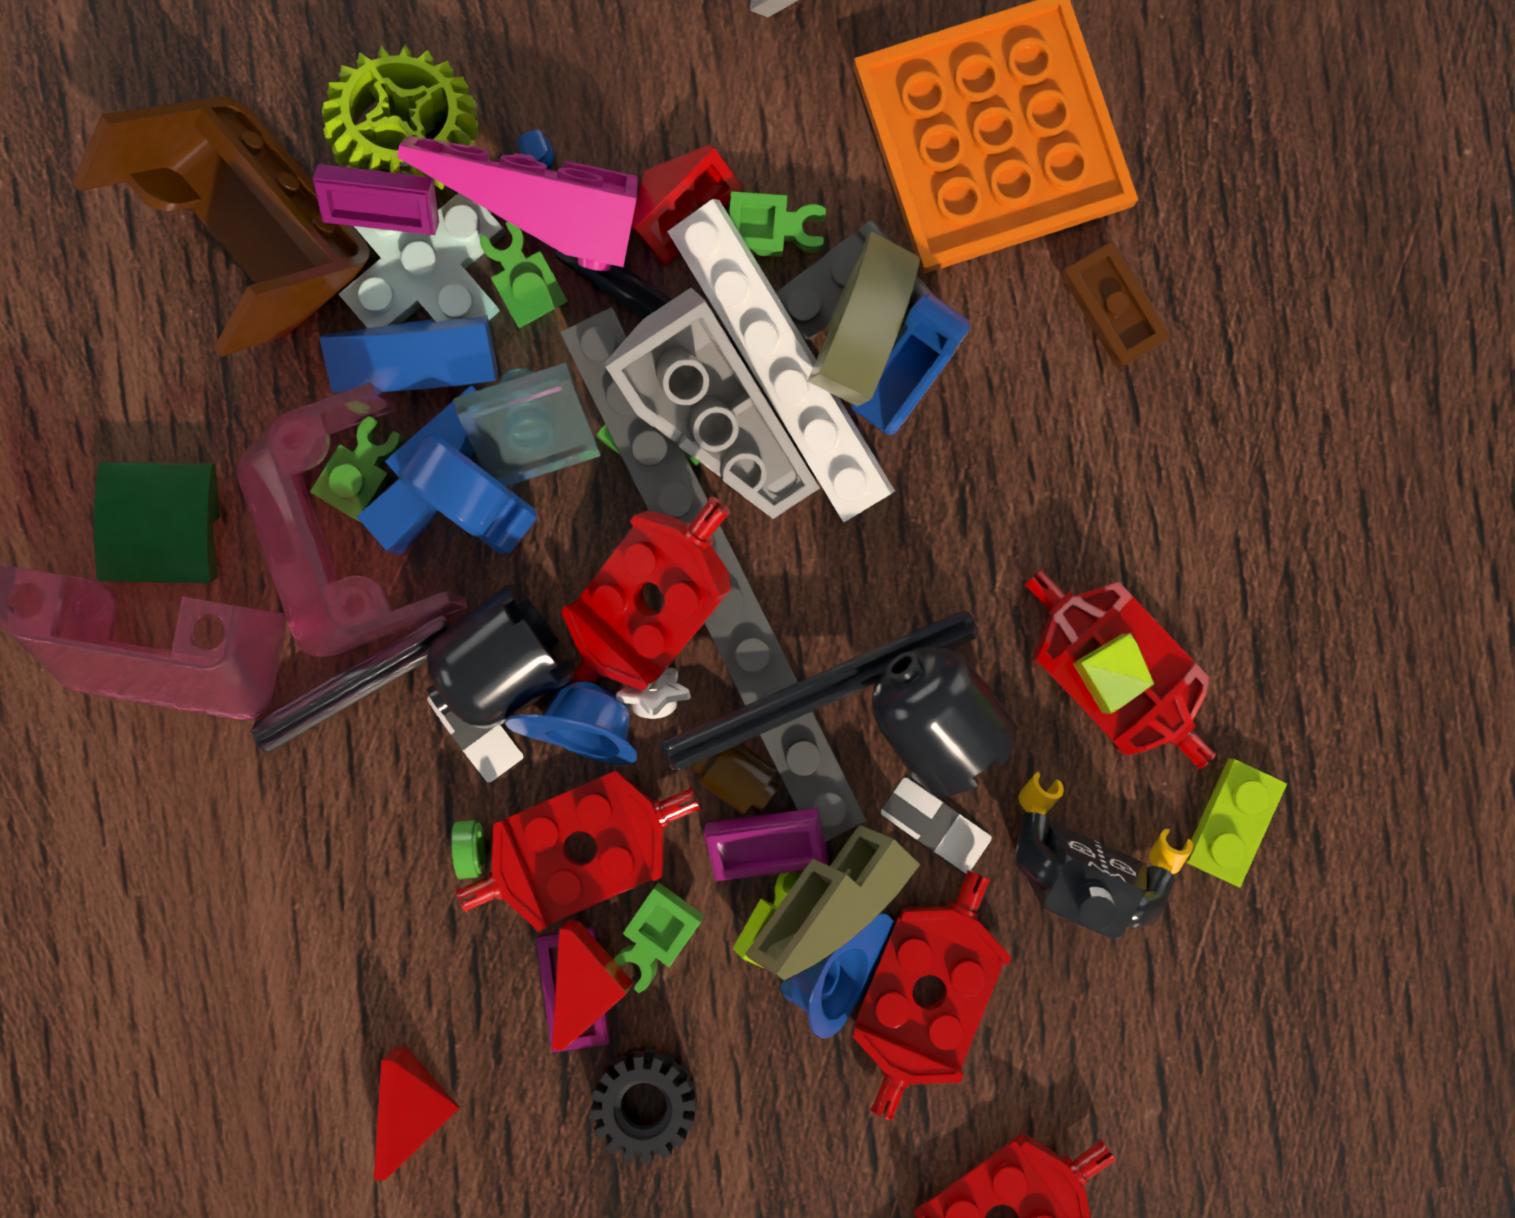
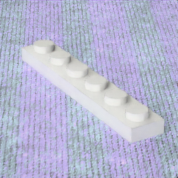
(780, 359)

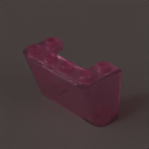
(70, 632)

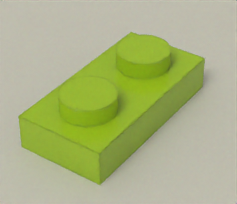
(1235, 821)

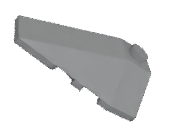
(700, 395)

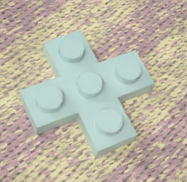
(426, 269)

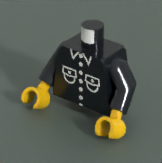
(1088, 878)

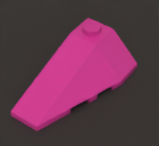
(572, 209)

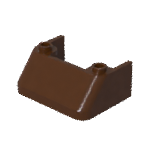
(248, 195)

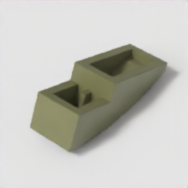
(866, 321)
(832, 903)

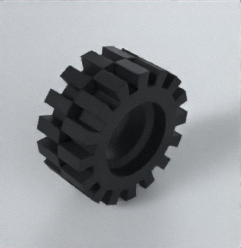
(636, 1138)

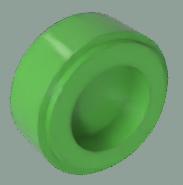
(468, 849)

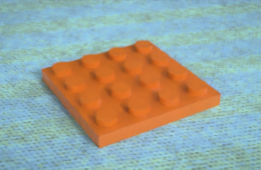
(994, 132)

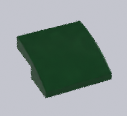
(155, 522)

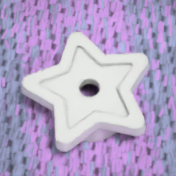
(658, 698)

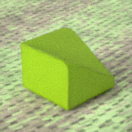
(1114, 673)

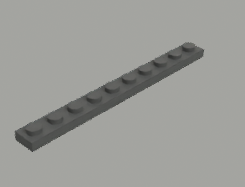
(738, 621)

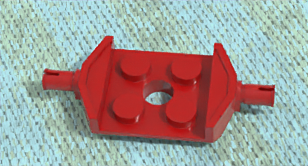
(1093, 619)
(612, 621)
(532, 859)
(929, 1041)
(1025, 1178)

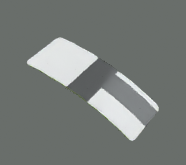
(486, 748)
(936, 825)

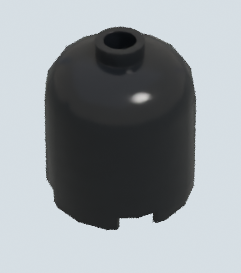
(495, 662)
(941, 719)

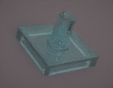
(528, 424)

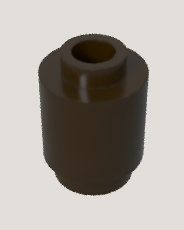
(738, 778)

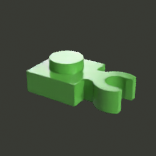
(766, 224)
(526, 282)
(354, 478)
(659, 932)

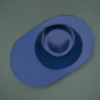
(583, 721)
(839, 980)

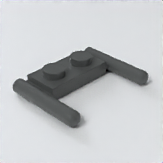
(816, 291)

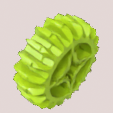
(408, 90)

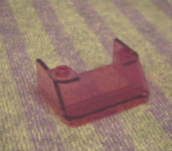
(322, 611)

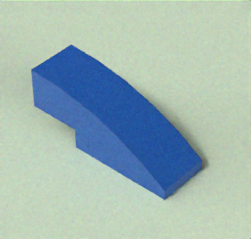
(411, 355)
(399, 513)

